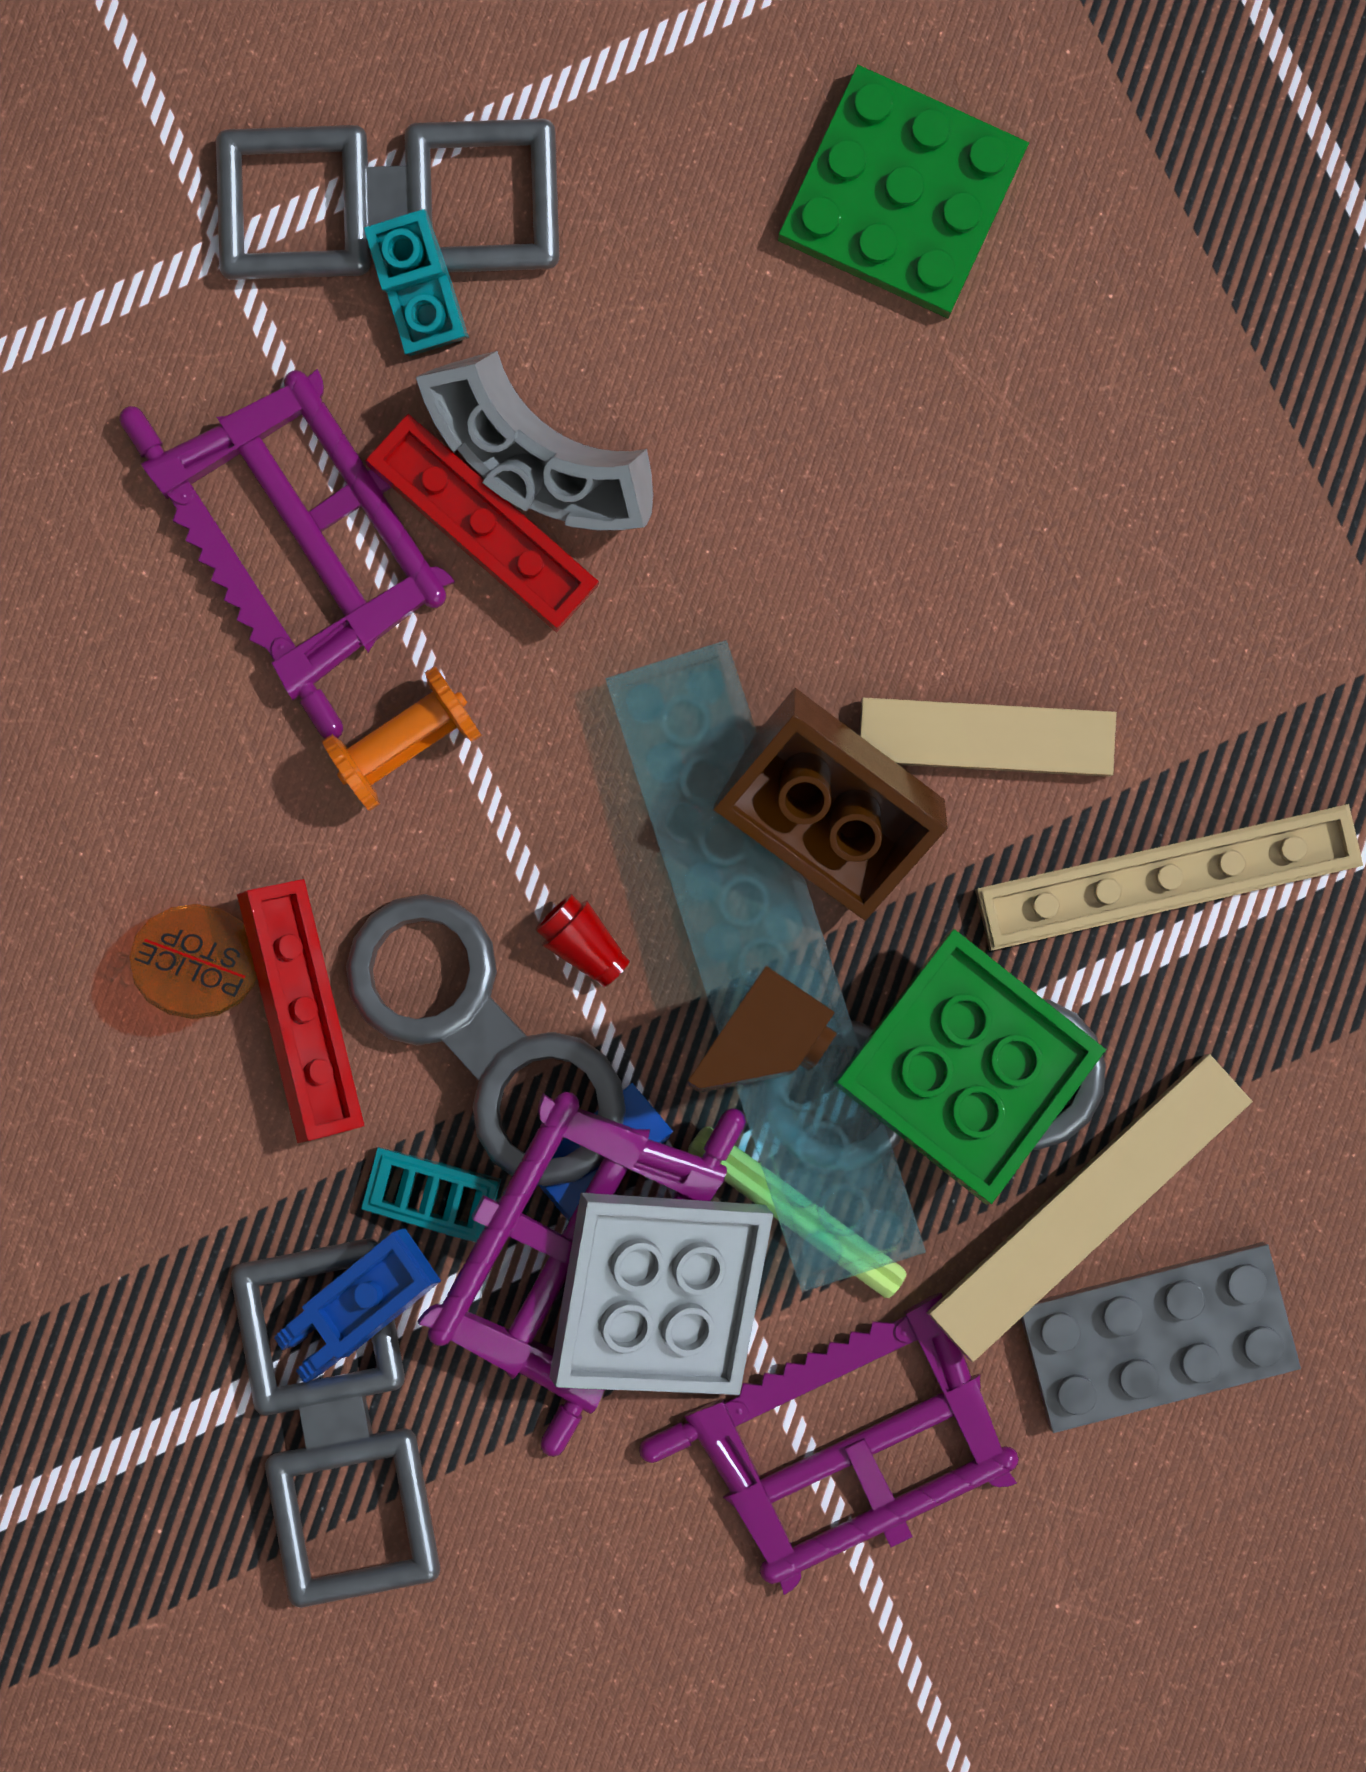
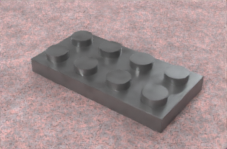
(1159, 1337)

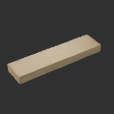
(991, 736)

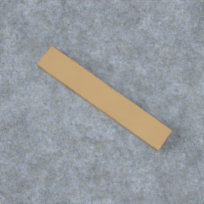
(1169, 877)
(1089, 1207)

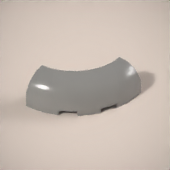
(527, 458)

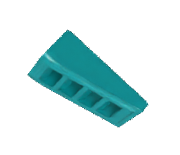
(436, 1171)

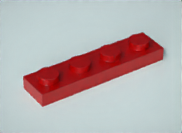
(482, 523)
(300, 1010)

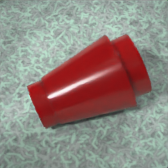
(582, 940)

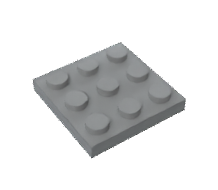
(660, 1294)

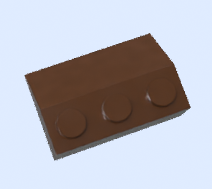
(831, 805)
(766, 1036)

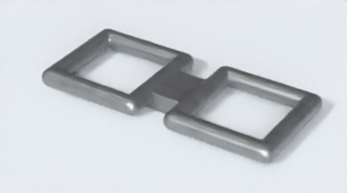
(384, 194)
(334, 1432)

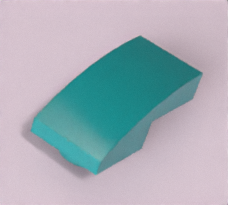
(416, 282)

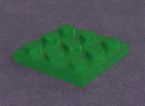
(902, 191)
(970, 1067)

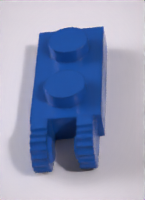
(361, 1302)

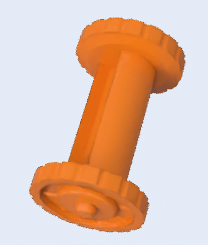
(401, 738)

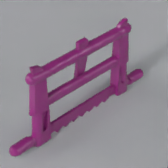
(243, 434)
(622, 1150)
(753, 1497)

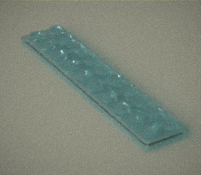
(746, 911)

